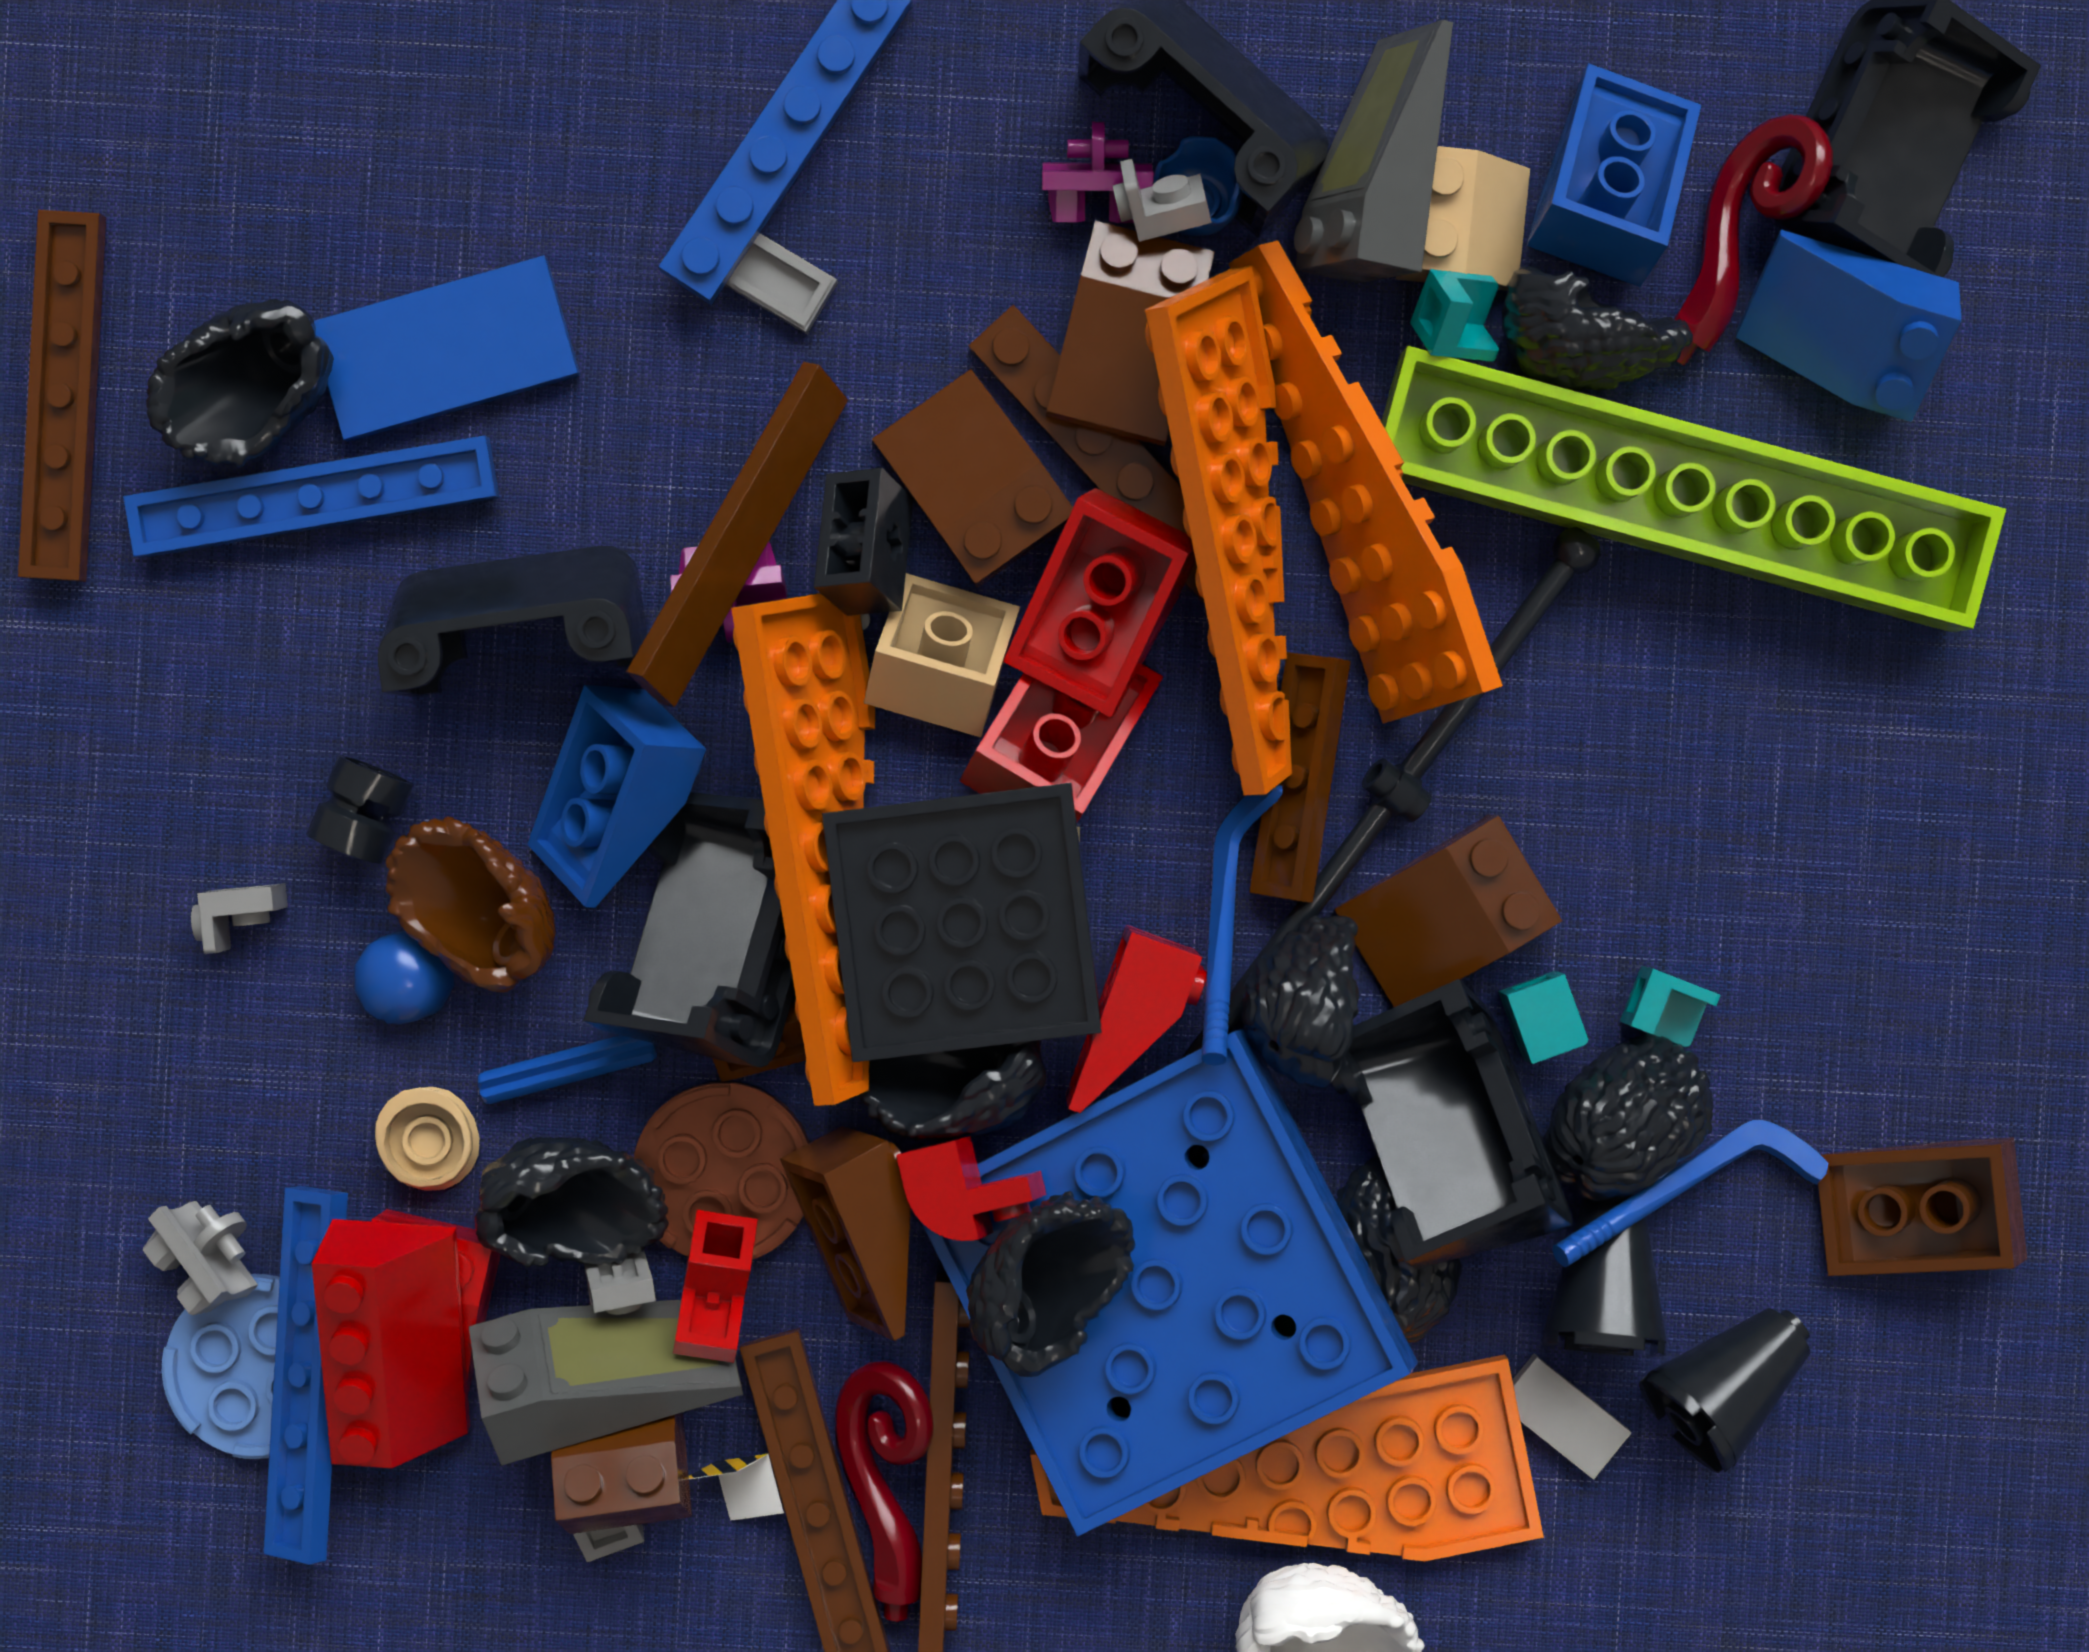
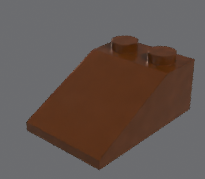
(1105, 365)
(974, 478)
(1449, 912)
(1923, 1208)
(858, 1221)
(623, 1478)

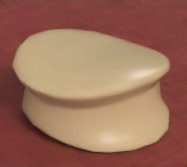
(427, 1138)

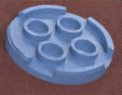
(223, 1371)

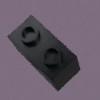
(863, 542)

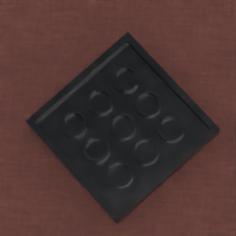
(962, 922)

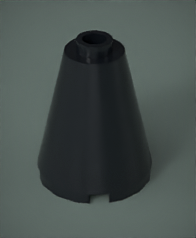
(1609, 1295)
(1728, 1385)

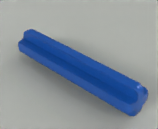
(563, 1067)

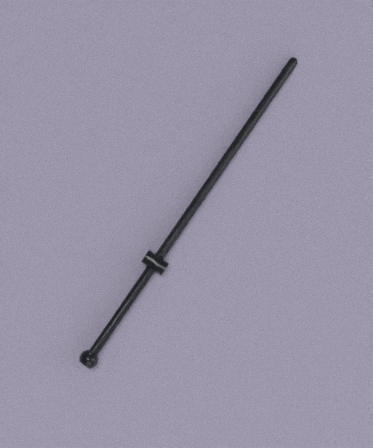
(1399, 788)

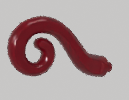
(1717, 286)
(894, 1539)

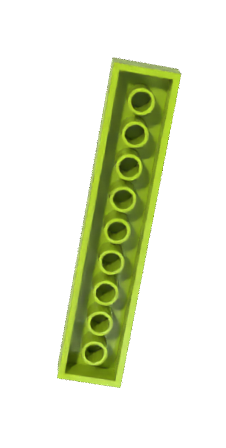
(1691, 491)

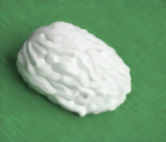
(1323, 1612)

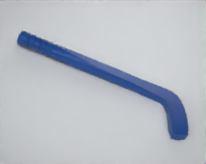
(1222, 922)
(1747, 1137)

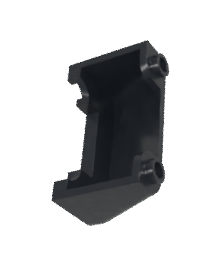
(1167, 36)
(1900, 122)
(589, 586)
(712, 945)
(1451, 1129)

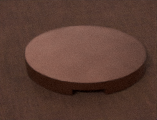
(722, 1154)

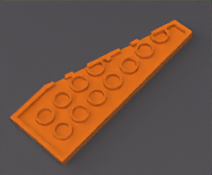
(1215, 400)
(1397, 586)
(808, 726)
(1402, 1472)

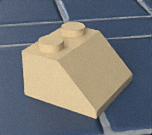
(1475, 216)
(941, 655)

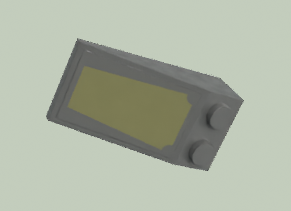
(1377, 179)
(584, 1374)

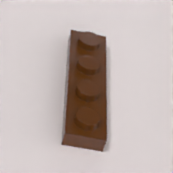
(1295, 825)

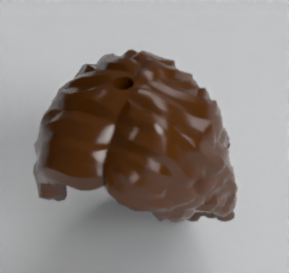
(470, 903)

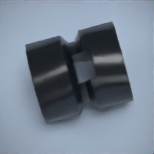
(356, 831)

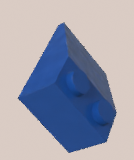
(1615, 176)
(1852, 322)
(612, 788)

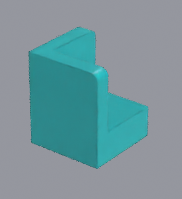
(1454, 313)
(1666, 1006)
(1543, 1017)

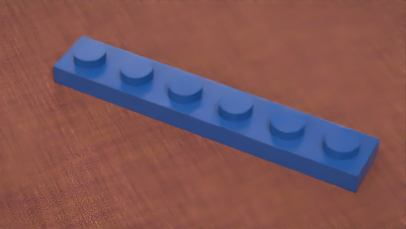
(780, 144)
(311, 497)
(299, 1428)

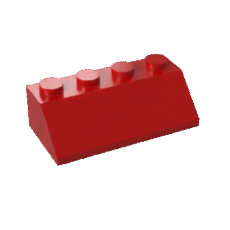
(390, 1340)

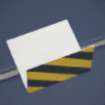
(746, 1486)

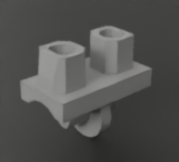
(206, 1251)

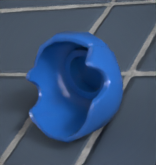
(1216, 166)
(401, 980)

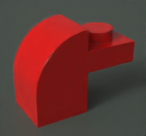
(948, 1191)
(715, 1286)

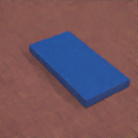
(447, 348)

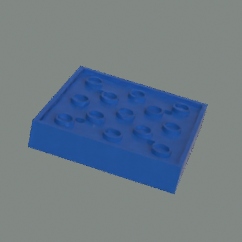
(1210, 1274)

